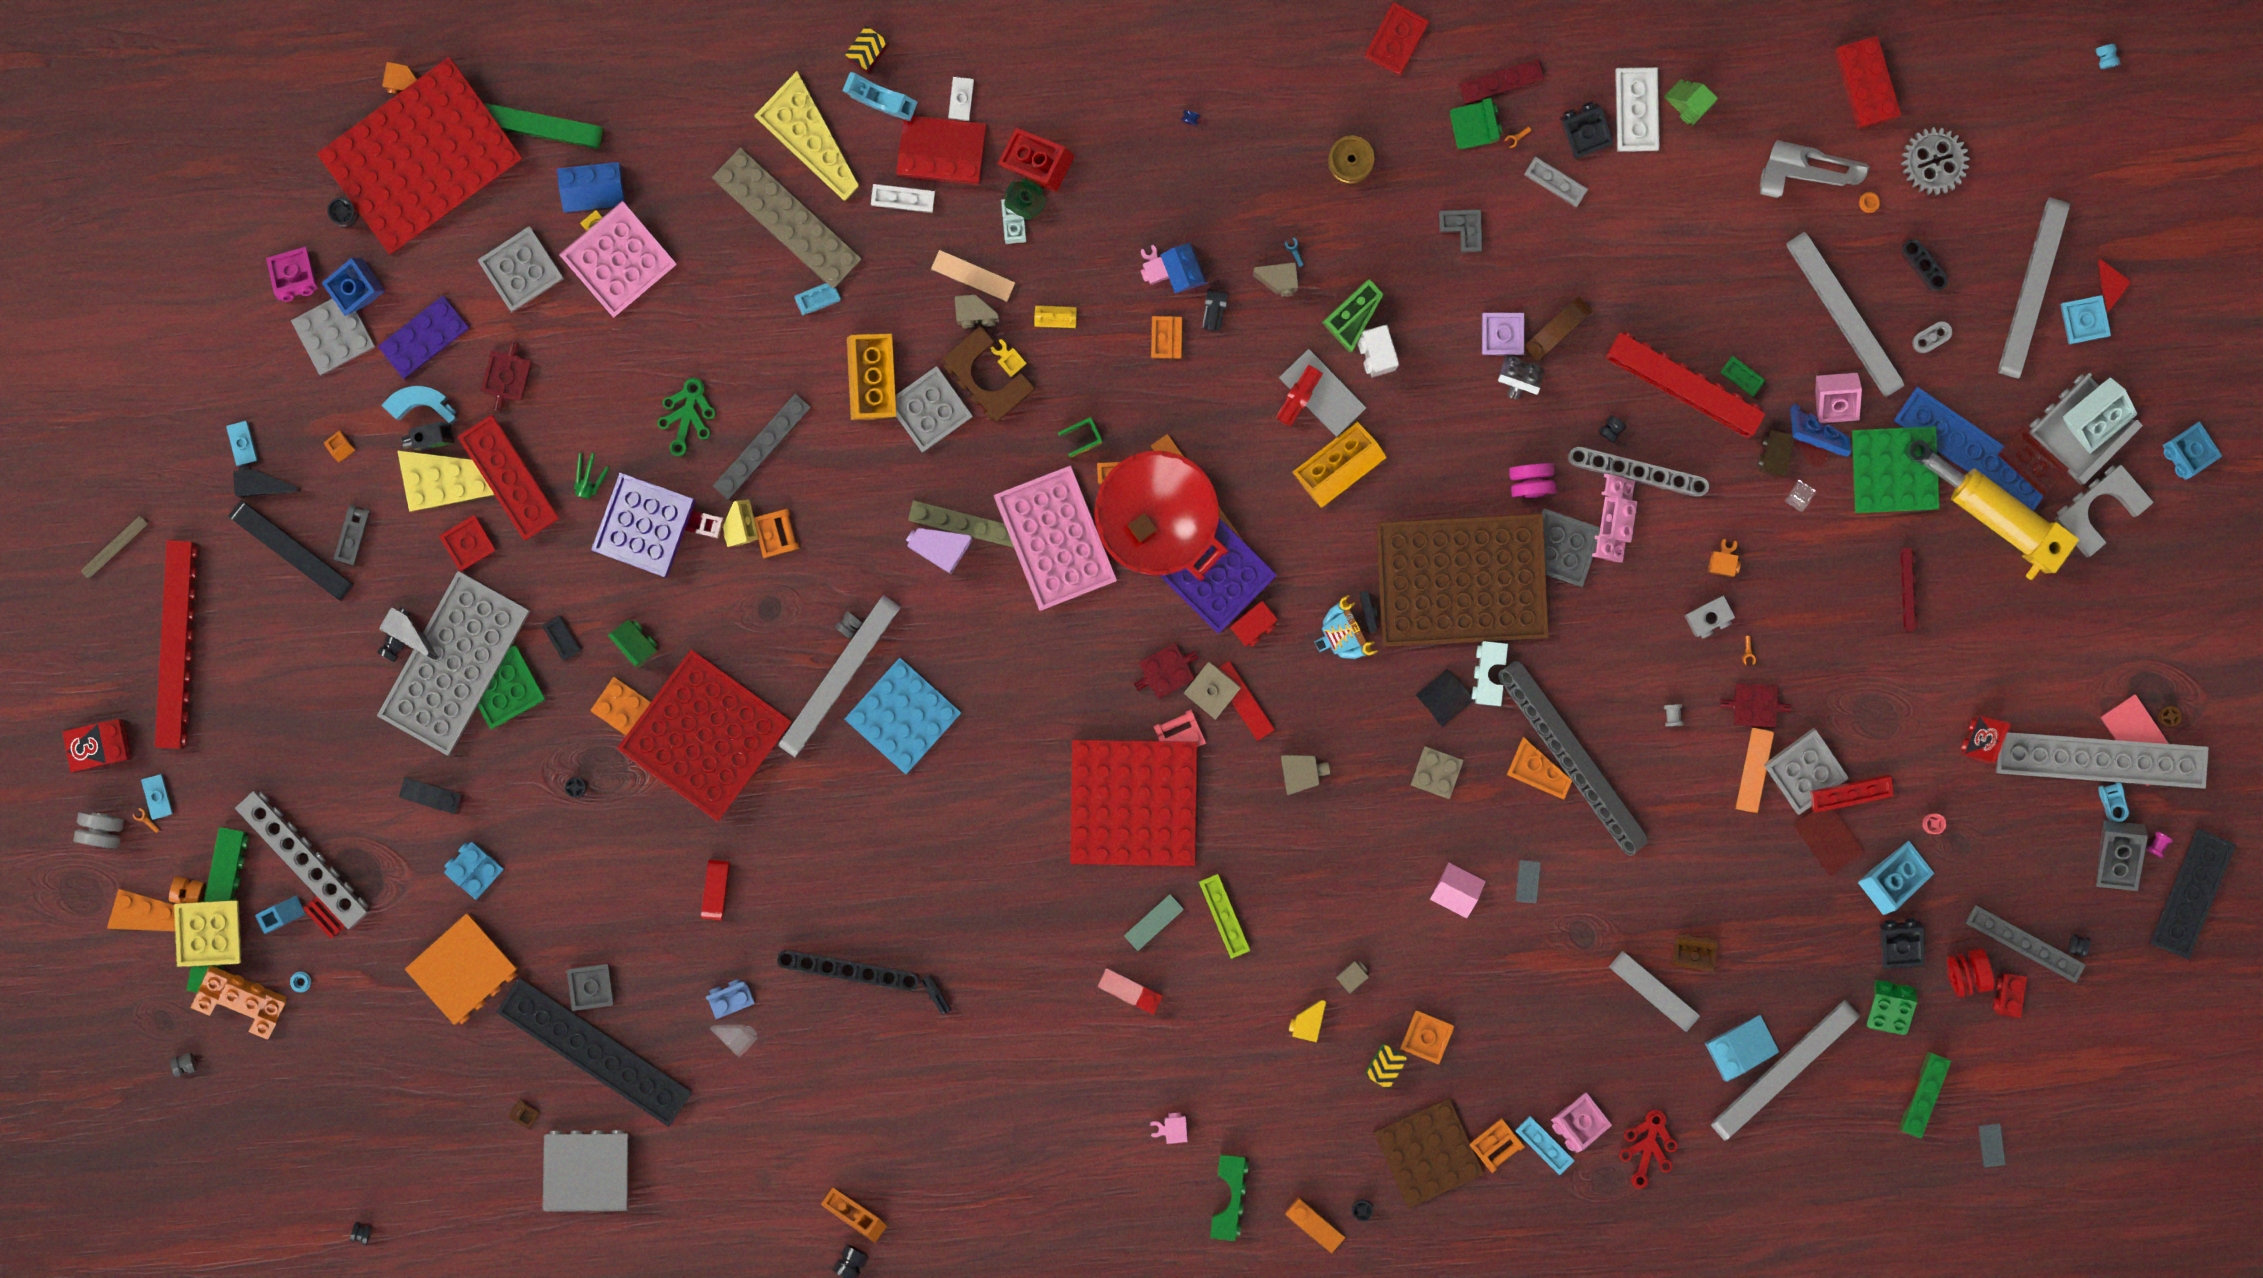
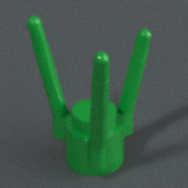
(584, 488)

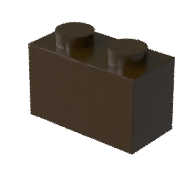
(1776, 453)

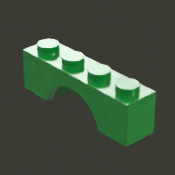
(1929, 1085)
(1225, 1224)

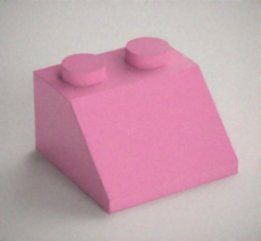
(1838, 397)

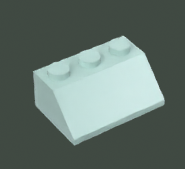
(2100, 415)

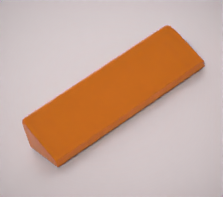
(1754, 770)

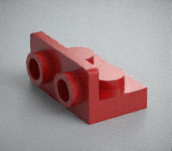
(2010, 995)

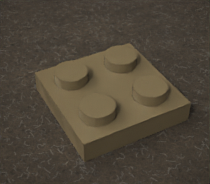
(1436, 772)

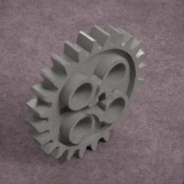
(1941, 178)

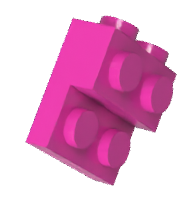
(292, 274)

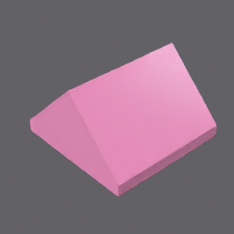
(1458, 890)

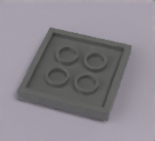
(1568, 547)

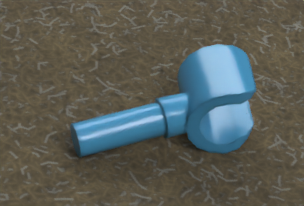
(1295, 252)

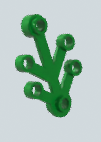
(687, 412)

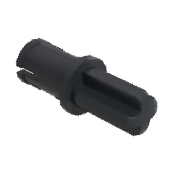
(936, 994)

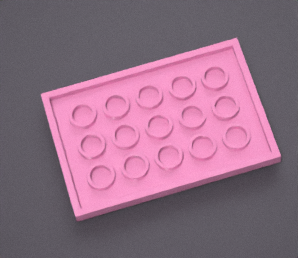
(1055, 538)

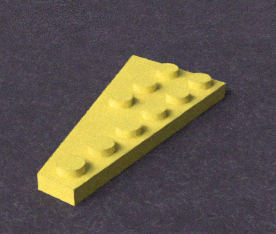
(801, 129)

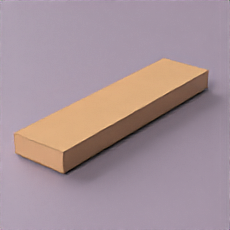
(973, 276)

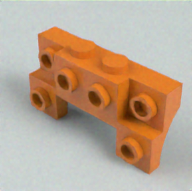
(240, 996)

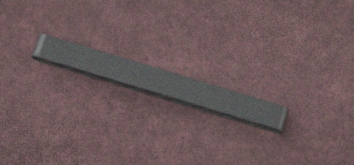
(1573, 758)

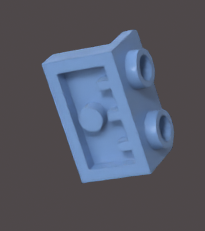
(730, 999)

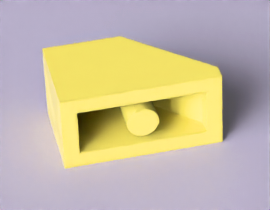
(740, 524)

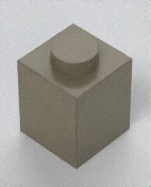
(1352, 976)

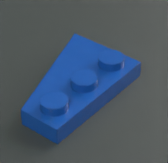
(1809, 430)

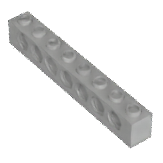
(248, 809)

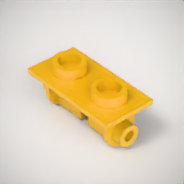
(1055, 316)

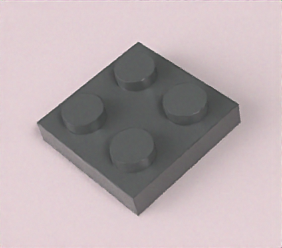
(590, 987)

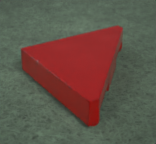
(2112, 284)

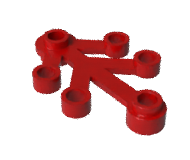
(1648, 1146)

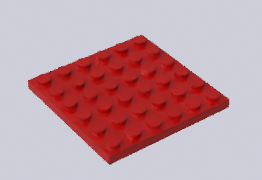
(704, 735)
(1133, 802)

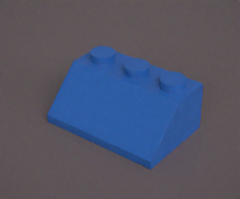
(591, 187)

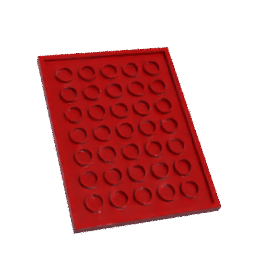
(419, 155)

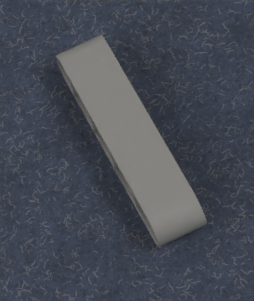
(1654, 991)

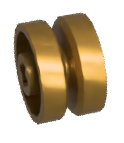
(1343, 169)

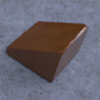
(524, 1114)

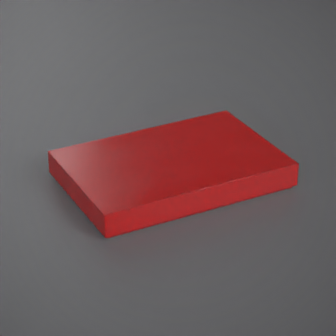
(1396, 39)

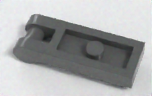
(352, 535)

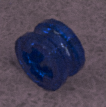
(1190, 118)

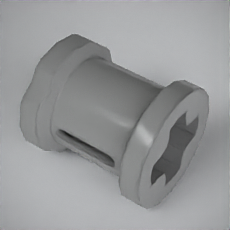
(1673, 715)

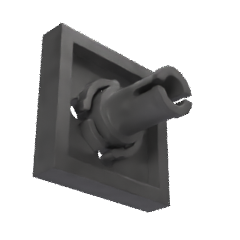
(1520, 376)

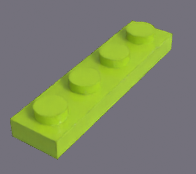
(1224, 916)

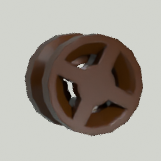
(2173, 715)

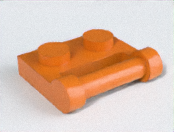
(769, 536)
(1491, 1140)

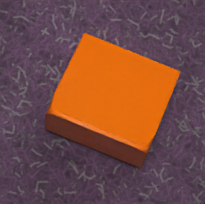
(339, 446)

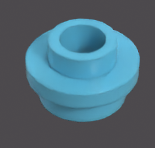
(294, 982)

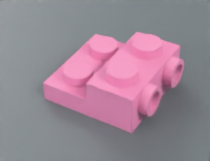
(1580, 1123)

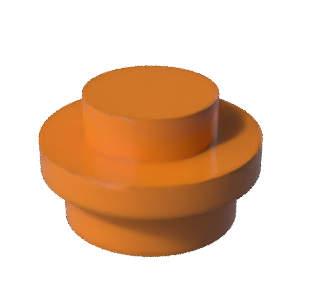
(1869, 202)

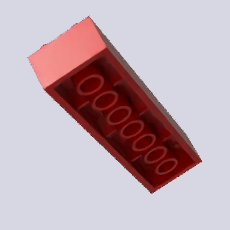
(1685, 385)

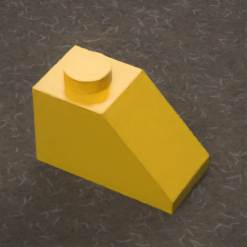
(1308, 1022)

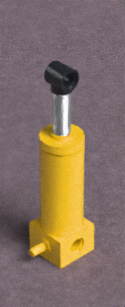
(2002, 513)

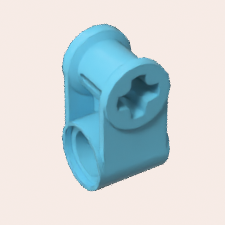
(2114, 800)

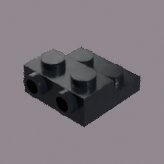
(1586, 129)
(1901, 943)

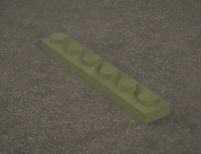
(959, 523)

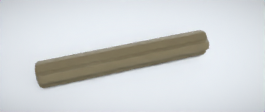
(114, 547)

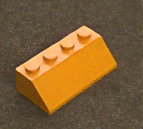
(871, 376)
(1339, 464)

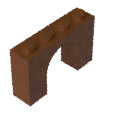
(998, 402)

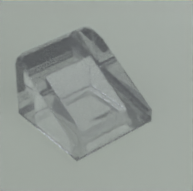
(1800, 496)

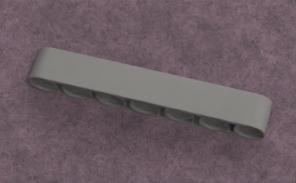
(1649, 470)

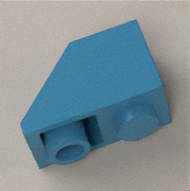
(280, 914)

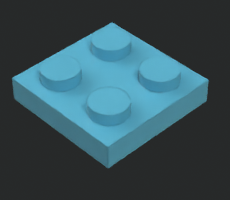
(2085, 319)

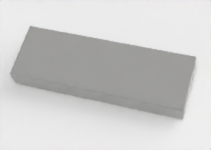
(1556, 181)

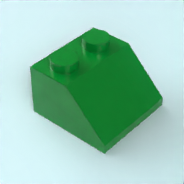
(633, 642)

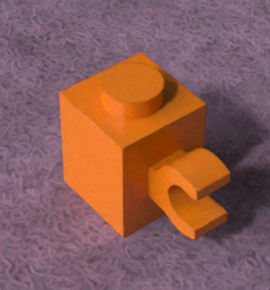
(1723, 562)

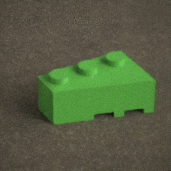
(1690, 100)
(1352, 316)

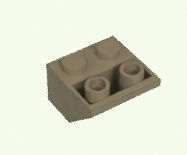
(972, 311)

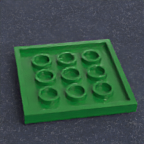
(1886, 477)

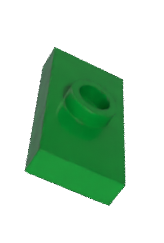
(1742, 376)

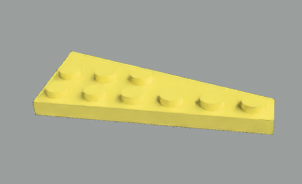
(440, 480)

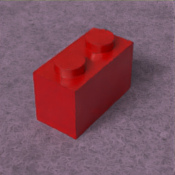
(1254, 624)

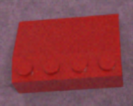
(941, 150)

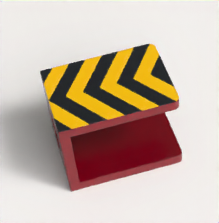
(867, 49)

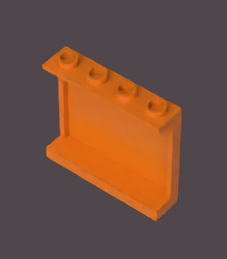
(462, 970)

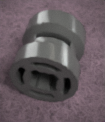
(848, 625)
(183, 1064)

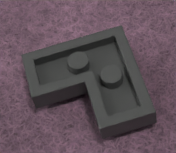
(1467, 223)

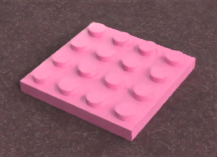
(617, 259)

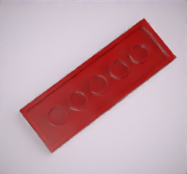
(508, 477)

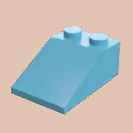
(1896, 878)
(1741, 1048)

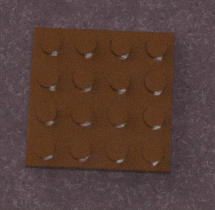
(1428, 1153)

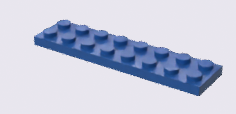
(1965, 444)

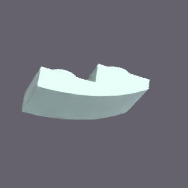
(1013, 226)

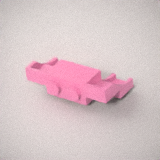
(1616, 518)

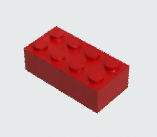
(1867, 82)

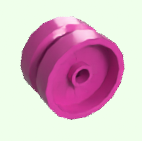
(1533, 482)

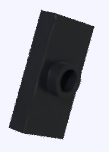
(1369, 612)

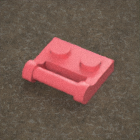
(1189, 734)

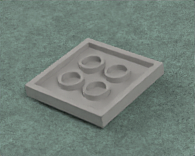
(520, 269)
(331, 336)
(930, 409)
(1804, 768)

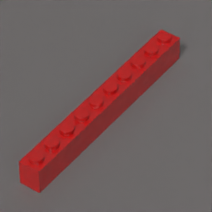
(175, 644)

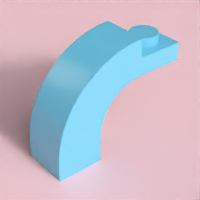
(879, 97)
(405, 399)

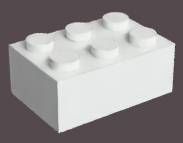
(1378, 351)

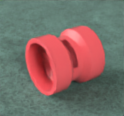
(1937, 823)

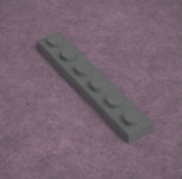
(761, 446)
(2025, 943)

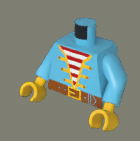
(1343, 633)

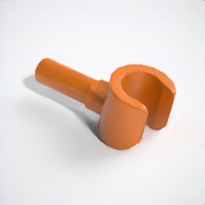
(1518, 136)
(1748, 651)
(146, 820)

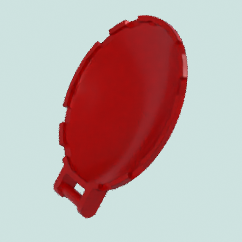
(1176, 501)

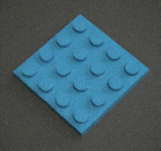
(902, 716)

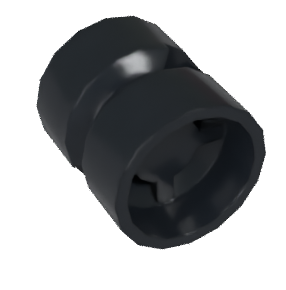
(342, 212)
(850, 1262)

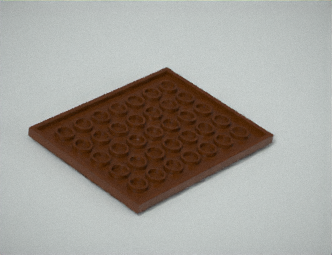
(1462, 579)

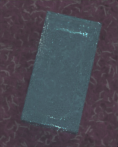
(1527, 881)
(1991, 1145)

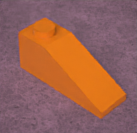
(854, 1215)
(1314, 1225)

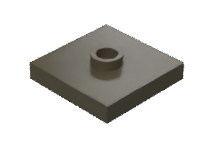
(1212, 690)

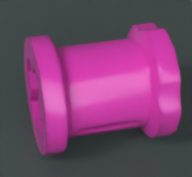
(2159, 844)

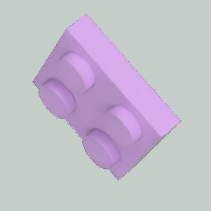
(1502, 333)

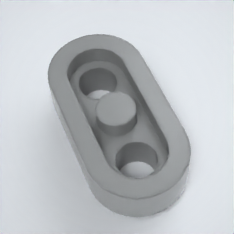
(1931, 337)

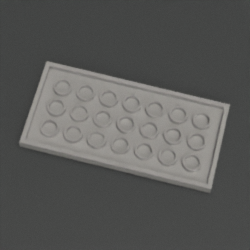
(471, 640)

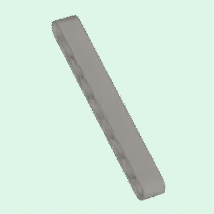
(2033, 288)
(1845, 314)
(839, 676)
(1785, 1070)

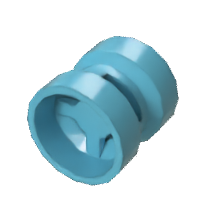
(2108, 56)

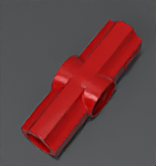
(1299, 395)

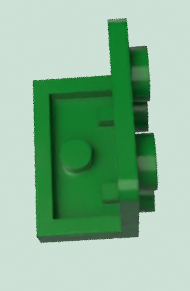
(1475, 124)
(1892, 1007)

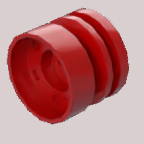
(1965, 974)

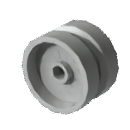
(99, 826)

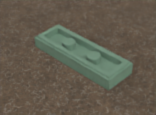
(1153, 922)

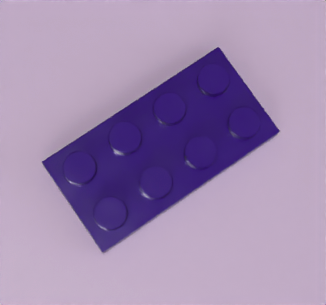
(423, 337)

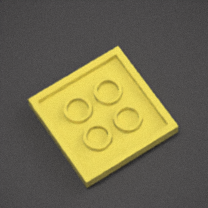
(207, 933)

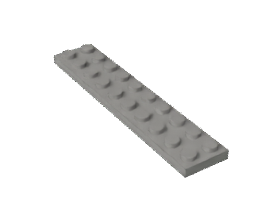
(2103, 760)

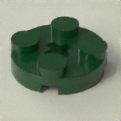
(1020, 207)

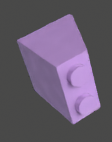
(939, 547)

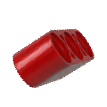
(715, 889)

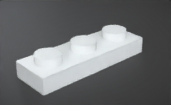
(902, 198)

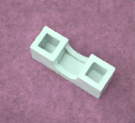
(1489, 654)

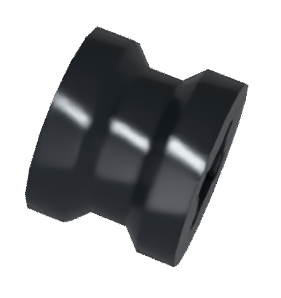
(572, 787)
(2078, 945)
(361, 1233)

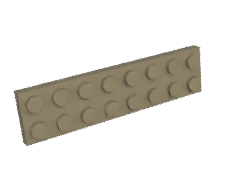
(786, 218)

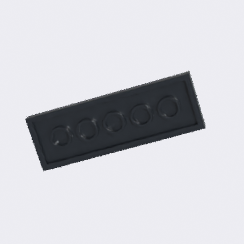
(2192, 893)

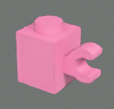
(1154, 270)
(1174, 1128)

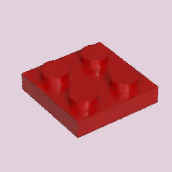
(467, 543)

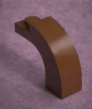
(1558, 328)

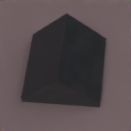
(1444, 697)

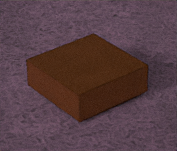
(1142, 527)

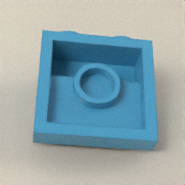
(2191, 451)
(473, 869)

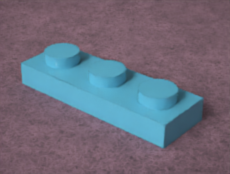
(1544, 1145)

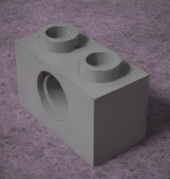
(1719, 608)

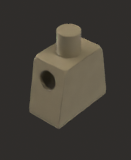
(1302, 772)

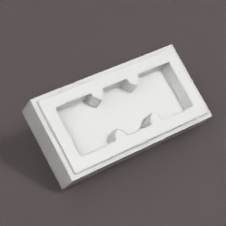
(961, 98)

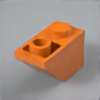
(397, 78)

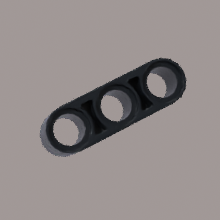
(1923, 255)

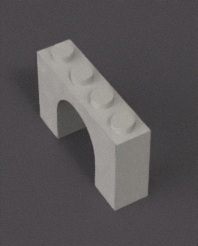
(2115, 483)

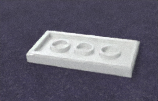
(1637, 109)

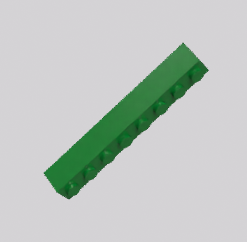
(222, 882)

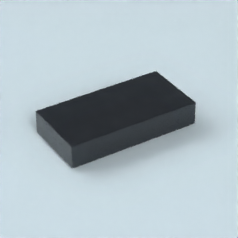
(561, 638)

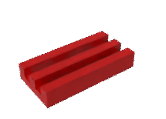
(313, 904)

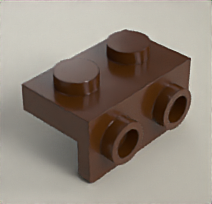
(1695, 952)

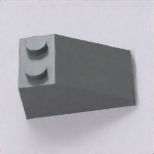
(2121, 855)

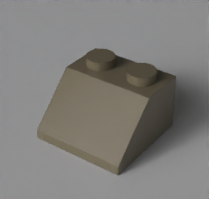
(1278, 278)

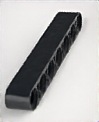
(290, 550)
(837, 971)

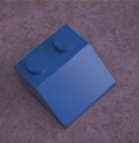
(1183, 268)
(353, 286)

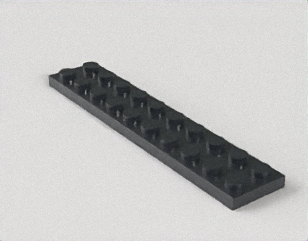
(594, 1052)

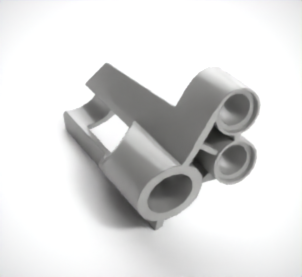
(1791, 161)

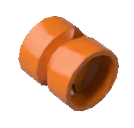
(194, 892)

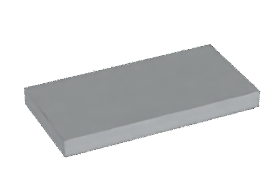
(1330, 398)

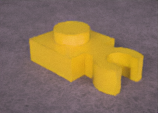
(1010, 361)

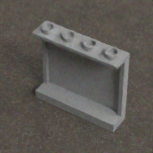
(2058, 439)
(585, 1171)

